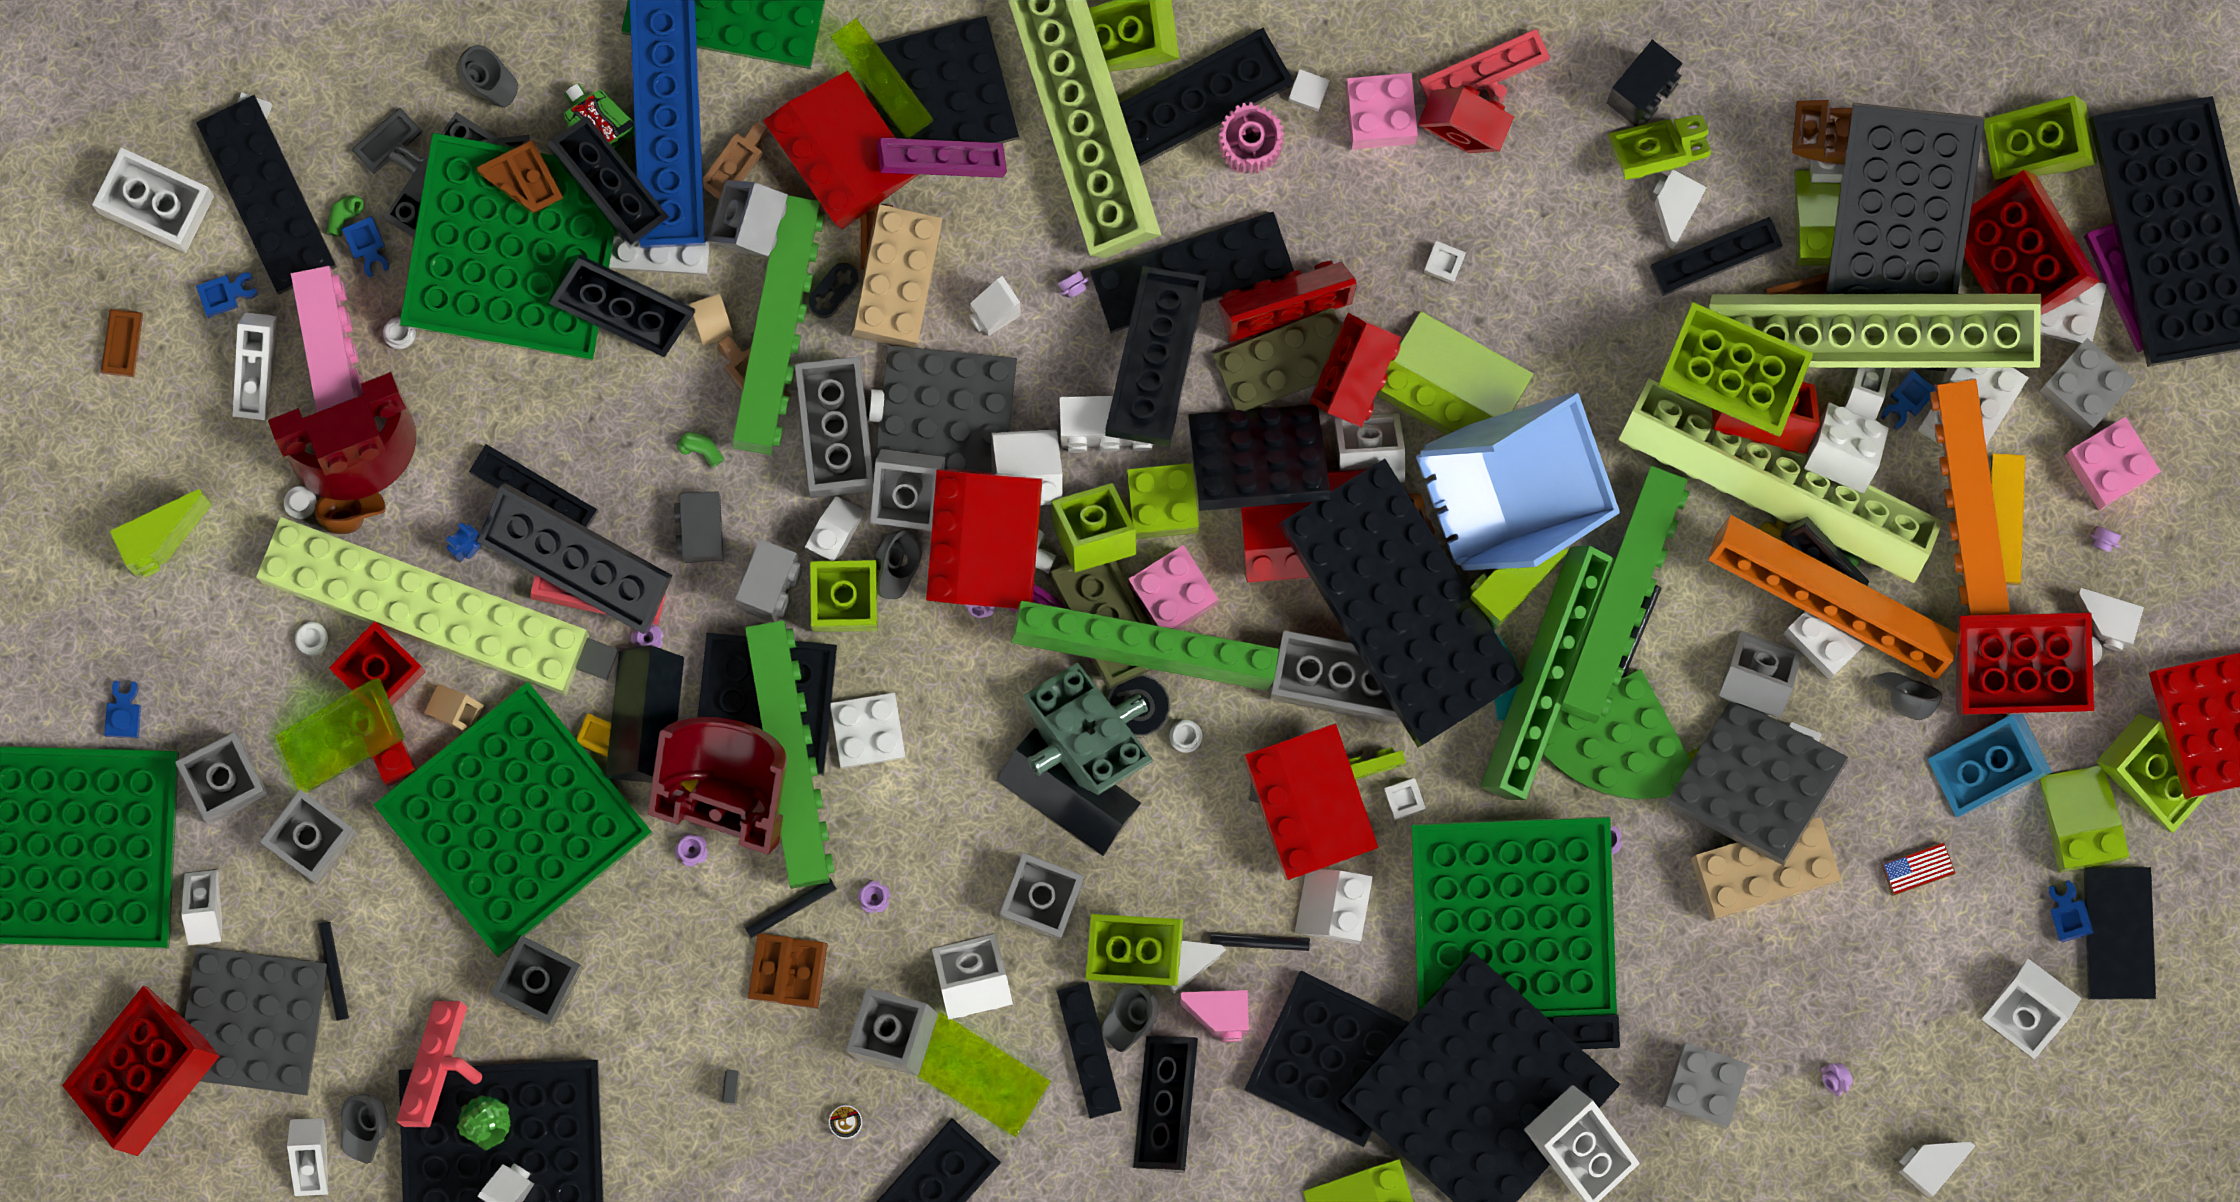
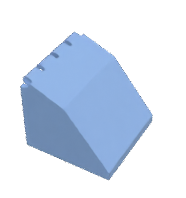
(1518, 485)

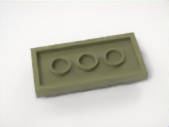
(1278, 361)
(1103, 593)

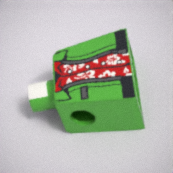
(602, 112)

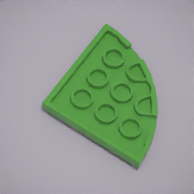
(1627, 752)

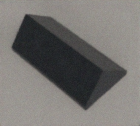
(607, 181)
(620, 304)
(643, 705)
(1084, 814)
(1165, 1103)

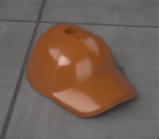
(347, 516)

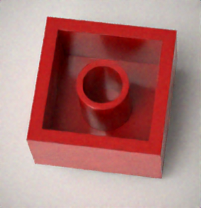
(1466, 119)
(376, 657)

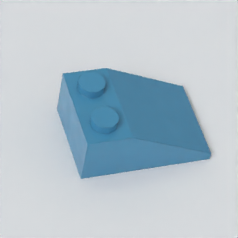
(1989, 764)

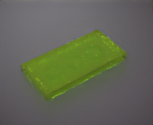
(340, 736)
(981, 1076)

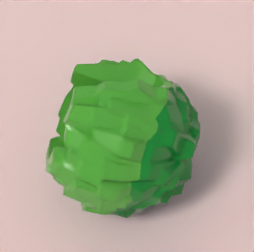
(484, 1121)

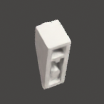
(254, 365)

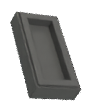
(378, 145)

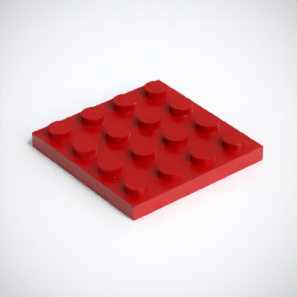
(2202, 722)

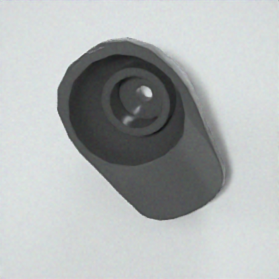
(493, 80)
(894, 578)
(1910, 696)
(1123, 1024)
(358, 1133)

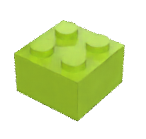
(1163, 501)
(1093, 527)
(844, 596)

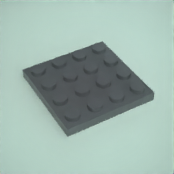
(946, 404)
(1757, 781)
(257, 1017)

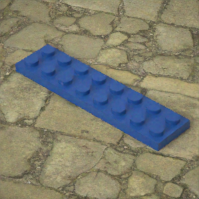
(668, 117)

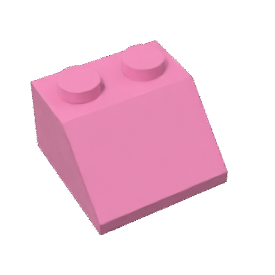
(1219, 1012)

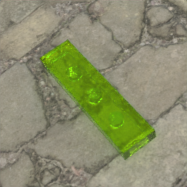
(881, 78)

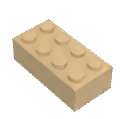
(896, 277)
(1743, 879)

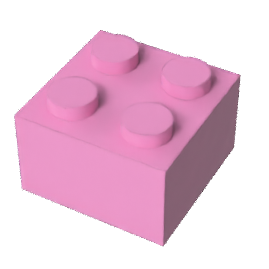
(1381, 111)
(2112, 463)
(1173, 590)

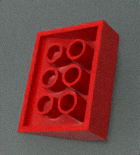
(834, 147)
(2025, 246)
(1287, 300)
(983, 538)
(1265, 547)
(2024, 663)
(1310, 801)
(139, 1072)

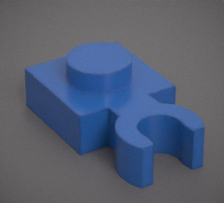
(364, 241)
(221, 295)
(1910, 396)
(464, 542)
(123, 716)
(2070, 917)

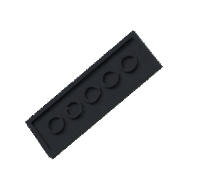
(1203, 95)
(265, 192)
(1228, 256)
(1156, 356)
(574, 558)

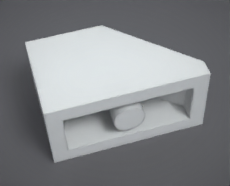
(1676, 204)
(995, 307)
(1867, 391)
(834, 530)
(2112, 618)
(202, 907)
(1195, 959)
(308, 1156)
(1933, 1164)
(507, 1185)

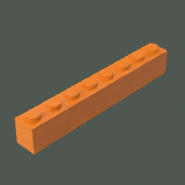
(1970, 497)
(1833, 597)

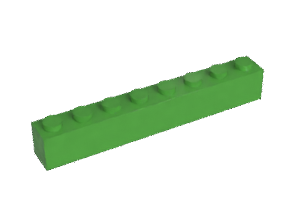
(776, 328)
(1623, 595)
(1144, 645)
(1547, 673)
(781, 717)

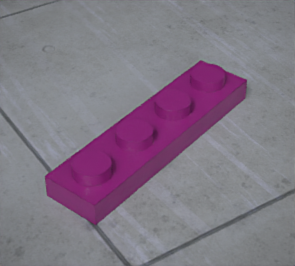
(941, 157)
(2107, 256)

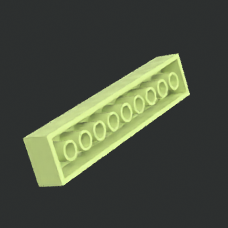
(1086, 124)
(1898, 328)
(1774, 480)
(422, 606)

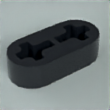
(839, 295)

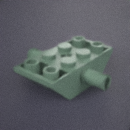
(1085, 731)

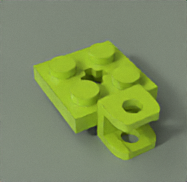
(1668, 146)

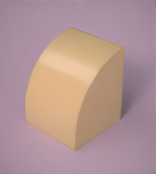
(711, 319)
(453, 708)

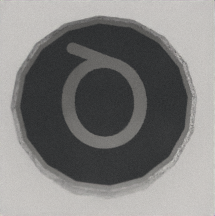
(1156, 698)

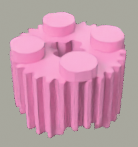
(1250, 156)

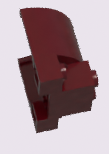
(349, 449)
(737, 776)

